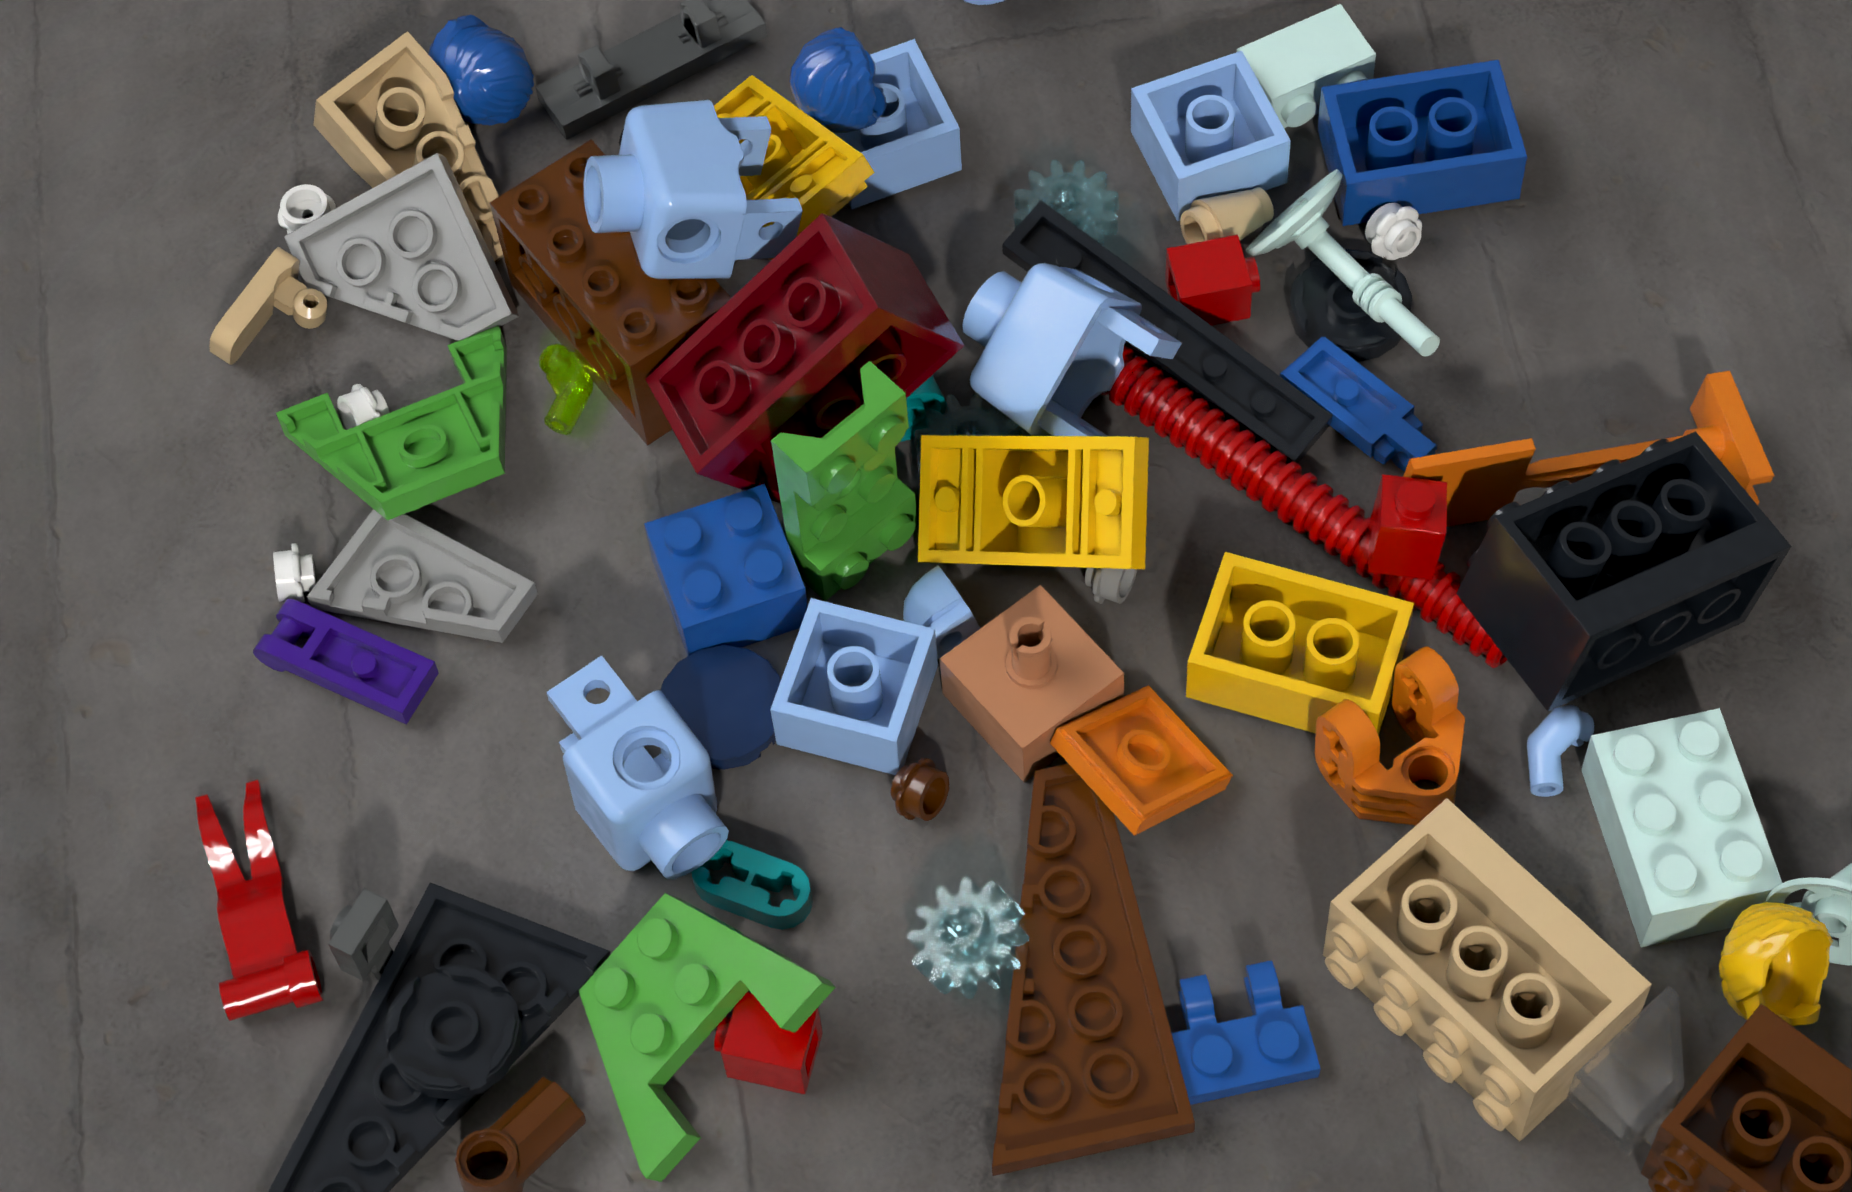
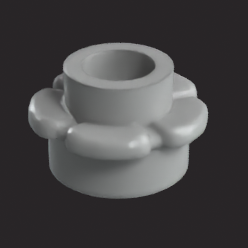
(1110, 583)

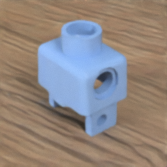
(684, 193)
(1054, 345)
(629, 800)

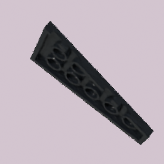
(367, 1119)

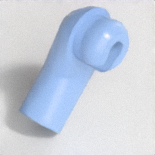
(1548, 742)

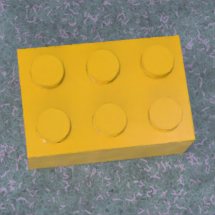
(1295, 645)

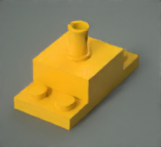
(801, 155)
(1034, 500)

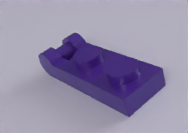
(347, 660)

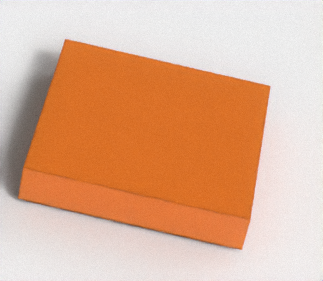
(1141, 759)

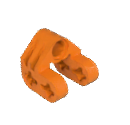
(1427, 710)

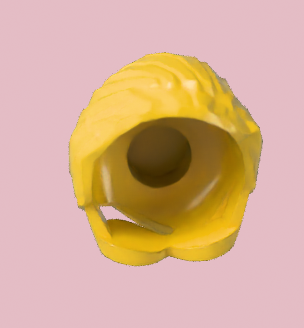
(1776, 960)

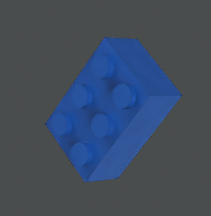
(1422, 141)

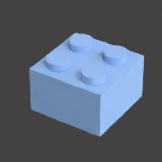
(1209, 132)
(916, 133)
(854, 686)

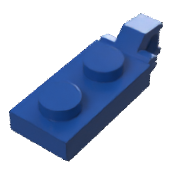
(1361, 404)

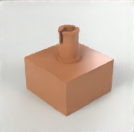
(1027, 679)

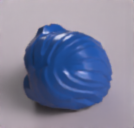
(484, 70)
(835, 82)

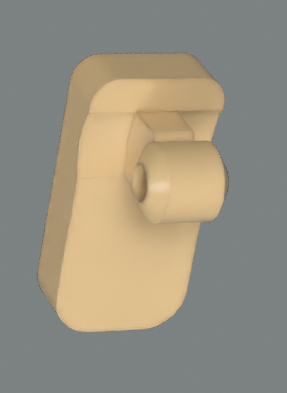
(271, 287)

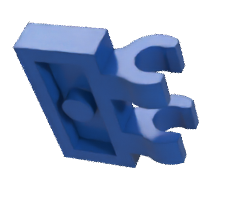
(1244, 1052)

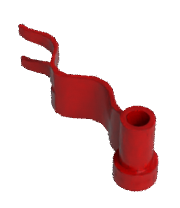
(255, 918)

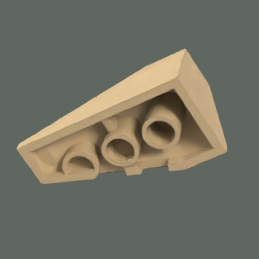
(398, 115)

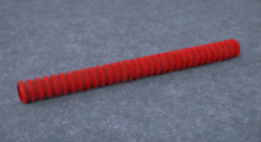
(1289, 492)

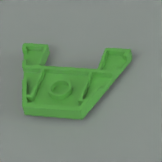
(422, 448)
(665, 997)

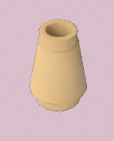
(1226, 215)

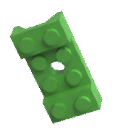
(844, 489)

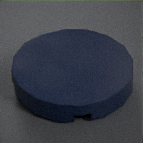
(725, 702)

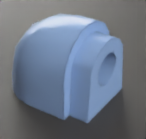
(939, 606)

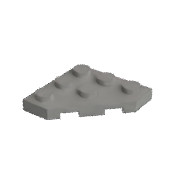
(408, 255)

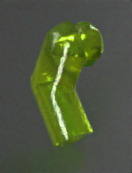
(571, 385)

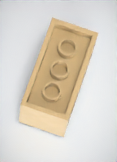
(1480, 968)

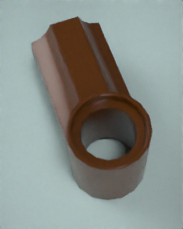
(520, 1139)

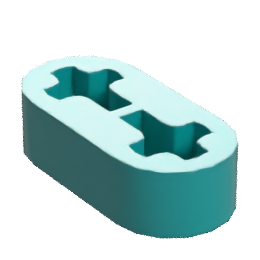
(746, 897)

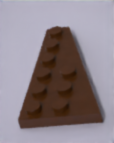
(1086, 1016)

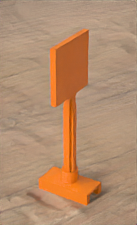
(1491, 475)

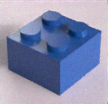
(728, 571)

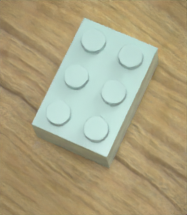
(1679, 825)

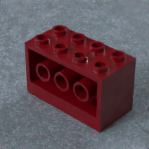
(793, 351)

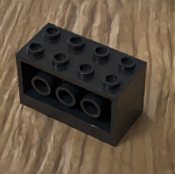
(1620, 568)

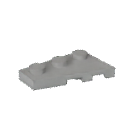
(422, 580)

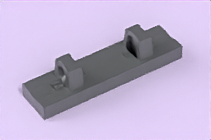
(648, 62)

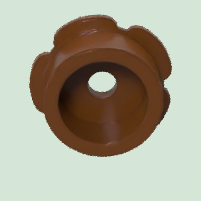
(920, 790)

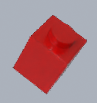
(1213, 279)
(1407, 527)
(764, 1053)

